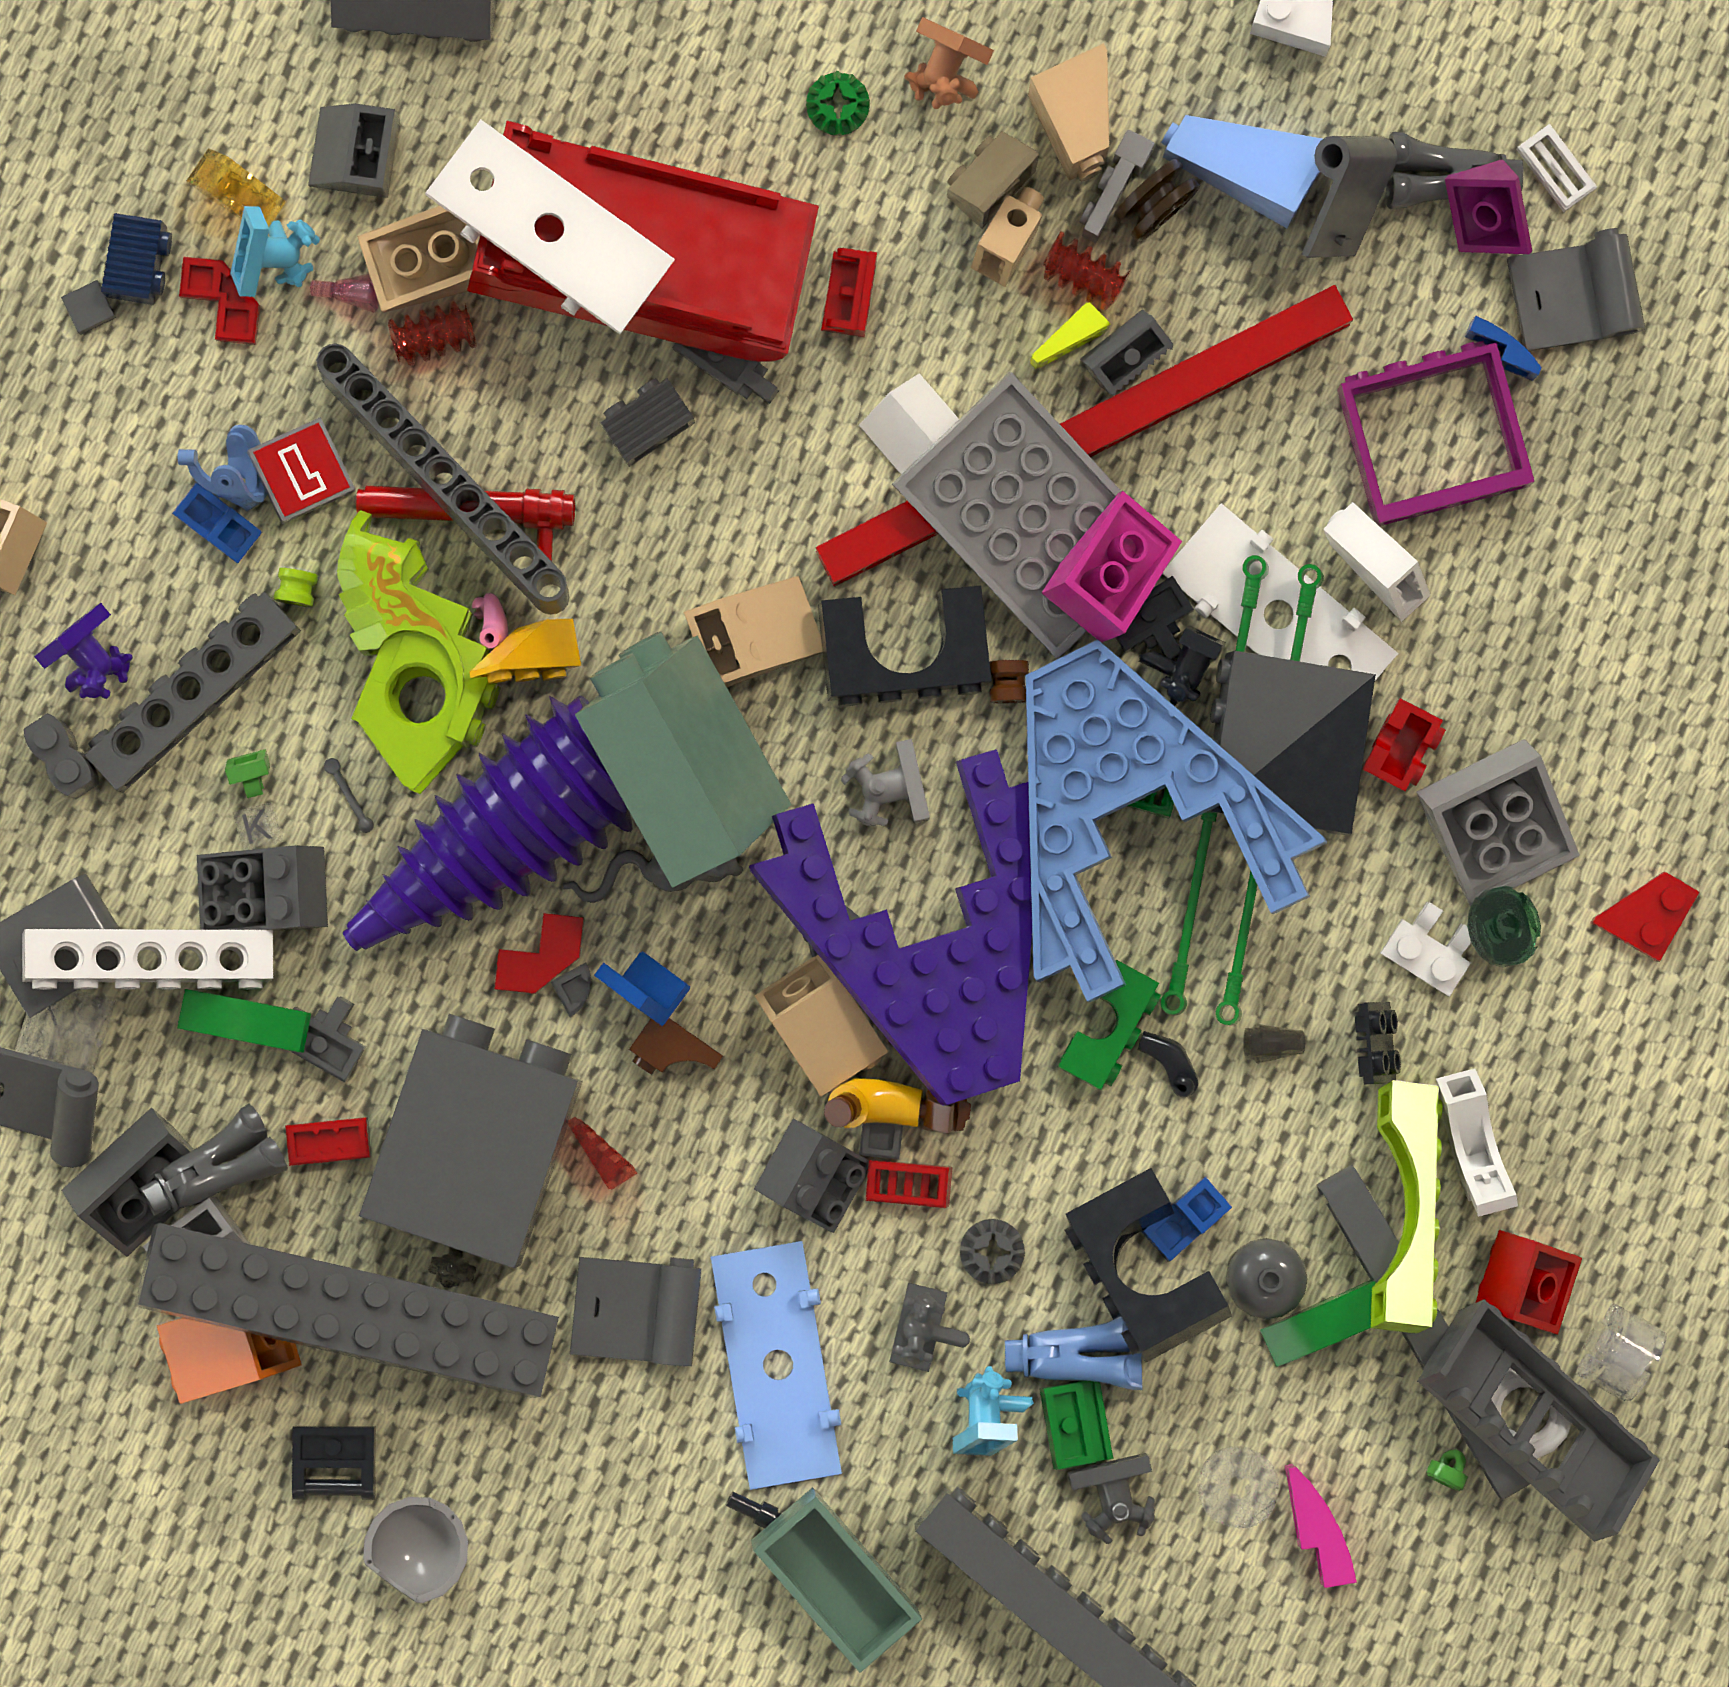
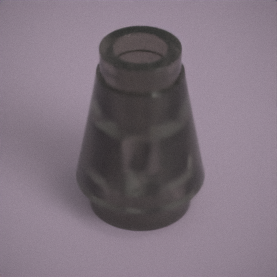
(1271, 1043)

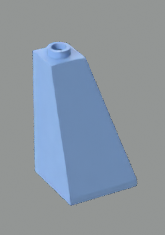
(1250, 163)

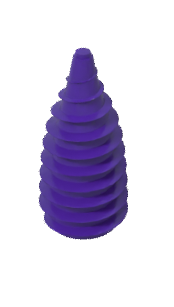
(499, 830)

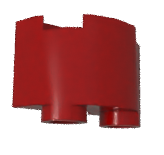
(1402, 745)

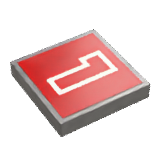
(301, 470)

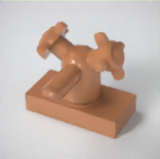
(941, 71)

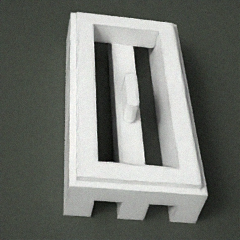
(1546, 180)

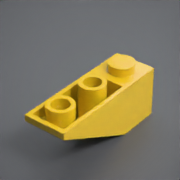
(531, 651)

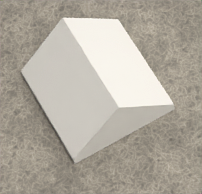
(908, 422)

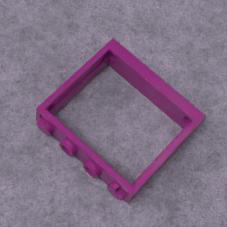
(1434, 365)

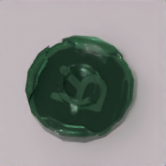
(1503, 926)

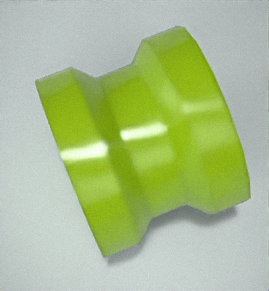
(295, 587)

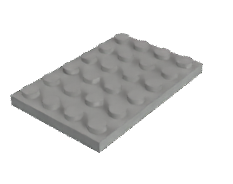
(1011, 501)

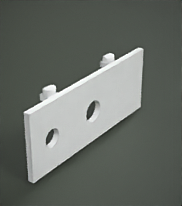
(594, 263)
(1213, 577)

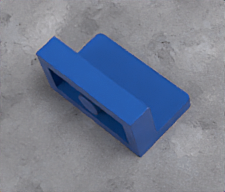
(647, 987)

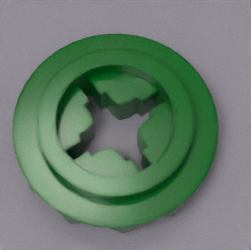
(823, 115)

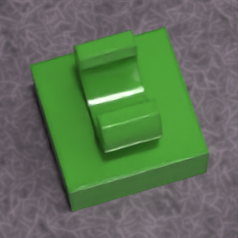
(249, 769)

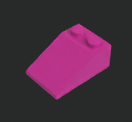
(1112, 568)

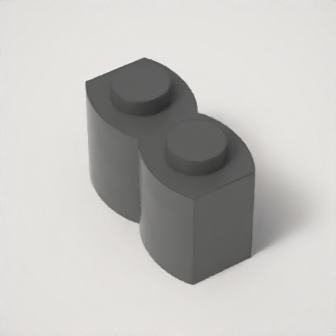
(65, 765)

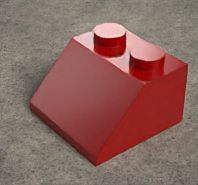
(1529, 1281)

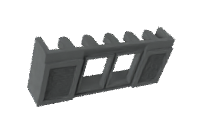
(1605, 1463)

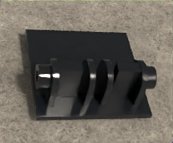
(1382, 1059)

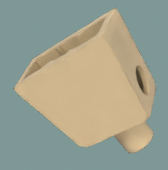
(1008, 236)

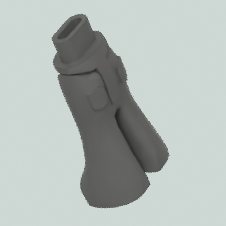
(1414, 155)
(199, 1172)

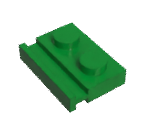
(1076, 1424)

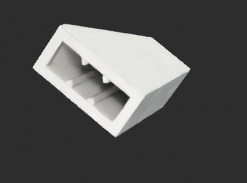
(1378, 560)

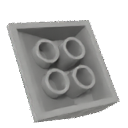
(1499, 821)

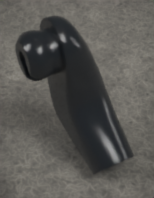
(1175, 1061)

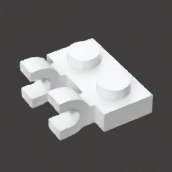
(1426, 957)

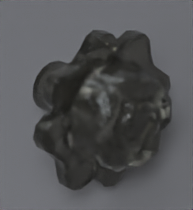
(452, 1269)

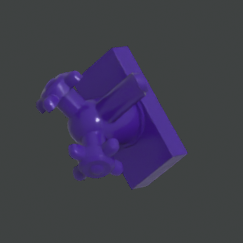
(88, 655)

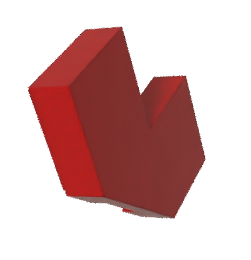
(213, 282)
(558, 950)

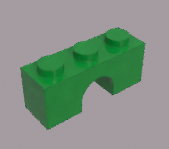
(1096, 1059)

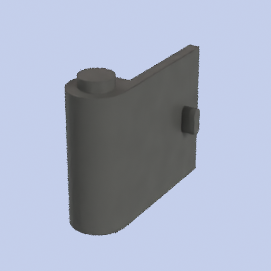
(1360, 175)
(1580, 291)
(67, 907)
(49, 1103)
(642, 1310)

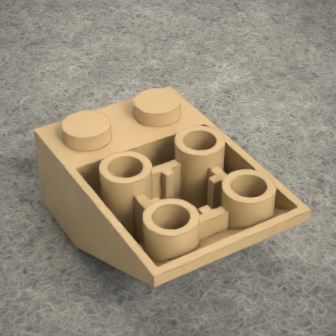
(757, 630)

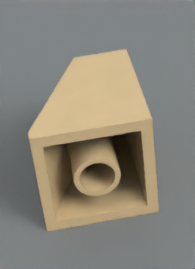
(1075, 111)
(821, 1025)

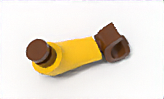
(891, 1102)

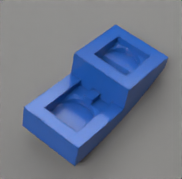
(1513, 354)
(217, 522)
(1192, 1216)

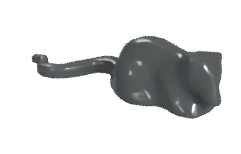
(652, 872)

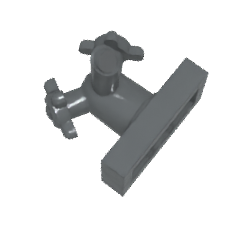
(921, 1328)
(1114, 1494)

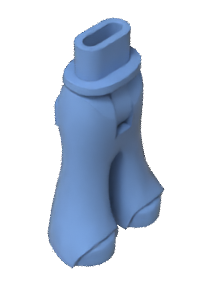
(1058, 1357)

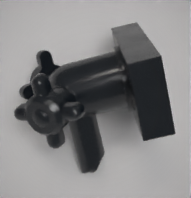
(1189, 668)

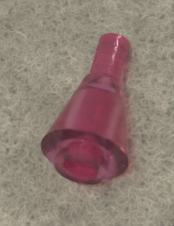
(353, 291)

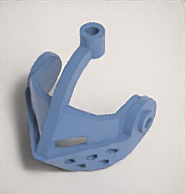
(228, 479)

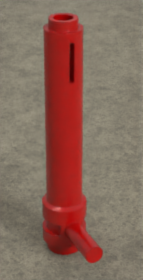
(528, 508)

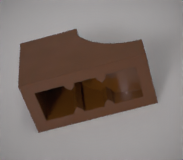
(666, 1045)

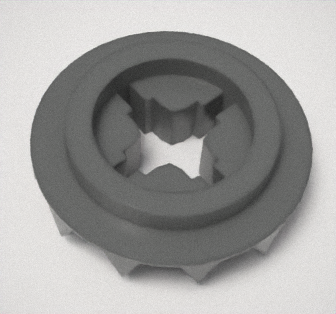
(978, 1237)

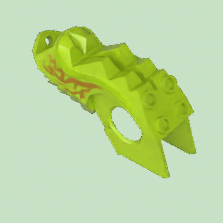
(412, 638)

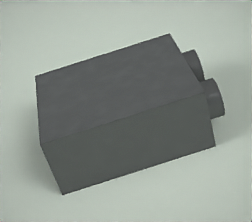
(473, 1142)

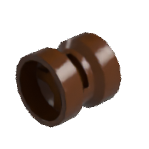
(1008, 690)

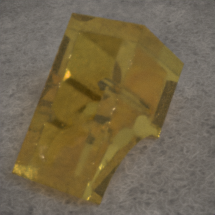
(233, 186)

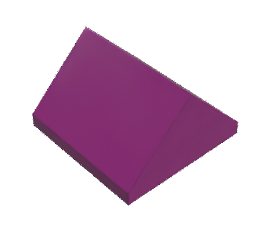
(1488, 210)

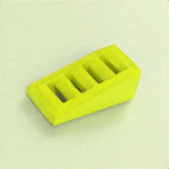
(1077, 331)

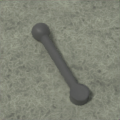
(332, 767)

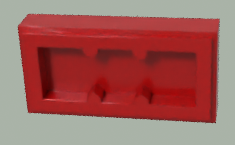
(328, 1141)

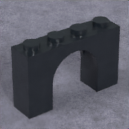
(856, 674)
(1151, 1321)

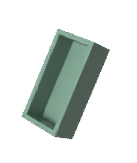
(836, 1580)

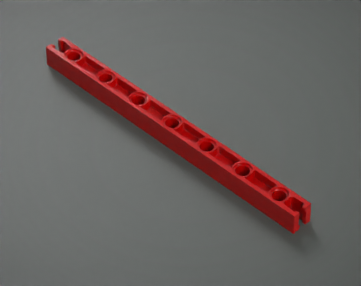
(1119, 418)

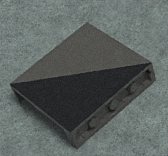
(1296, 732)

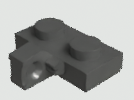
(328, 1042)

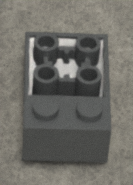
(263, 889)

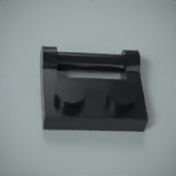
(333, 1449)

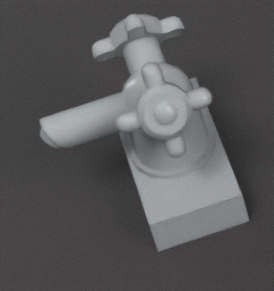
(889, 786)

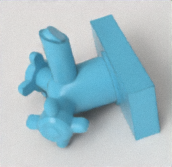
(258, 251)
(985, 1431)

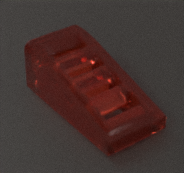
(608, 1162)

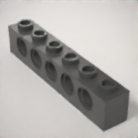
(156, 742)

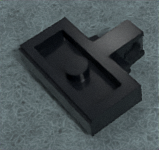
(1157, 620)

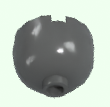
(1266, 1278)

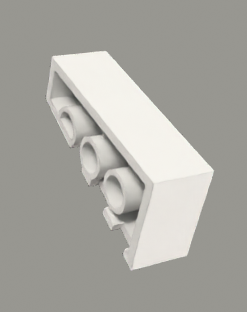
(1295, 23)

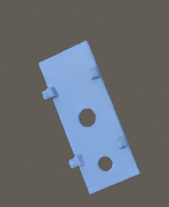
(786, 1421)

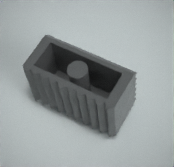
(1127, 352)
(647, 420)

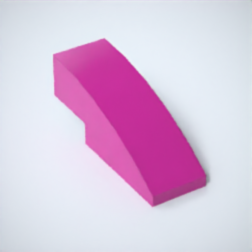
(1319, 1530)

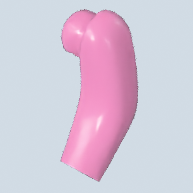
(494, 620)

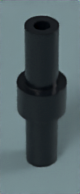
(761, 1513)

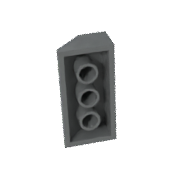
(431, 18)

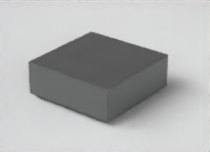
(88, 307)
(881, 1140)

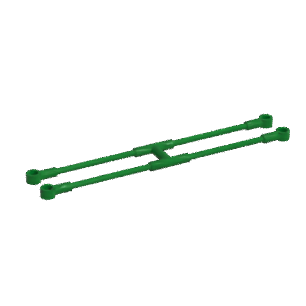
(1180, 968)

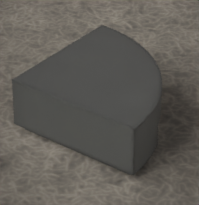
(573, 988)

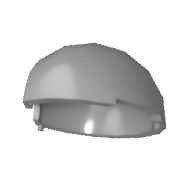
(417, 1547)

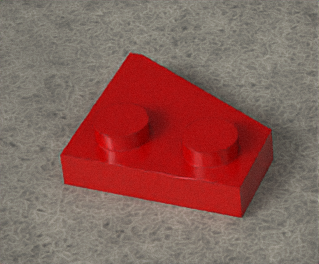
(1649, 915)

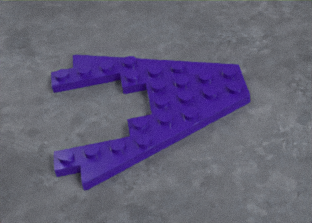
(947, 1001)

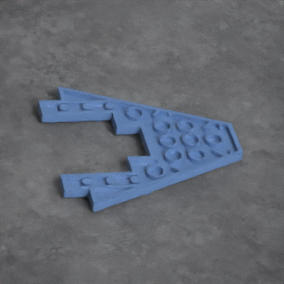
(1101, 744)

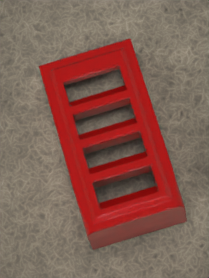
(943, 1189)

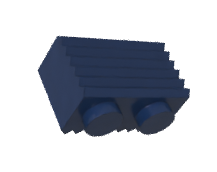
(136, 259)

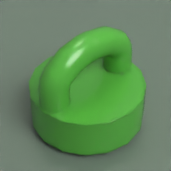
(1447, 1475)

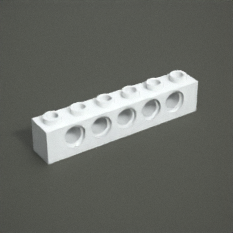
(252, 947)

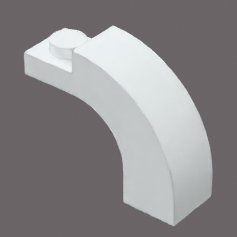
(1474, 1143)

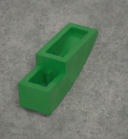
(244, 1020)
(1320, 1324)

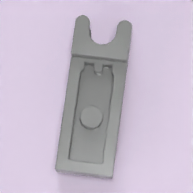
(1130, 158)

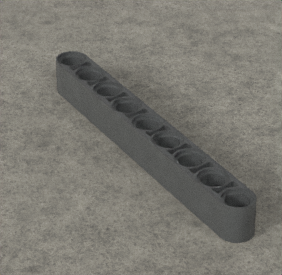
(450, 495)
(1375, 1249)

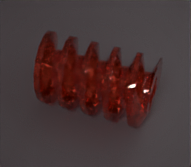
(1084, 272)
(432, 333)

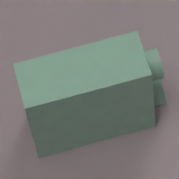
(681, 756)

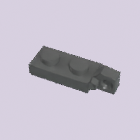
(734, 373)

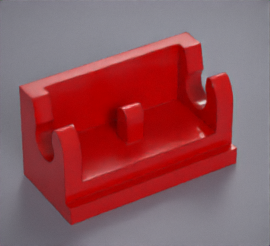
(849, 292)

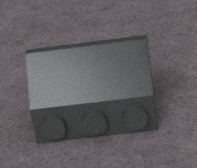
(109, 1188)

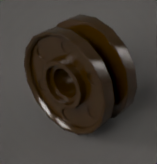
(1156, 200)

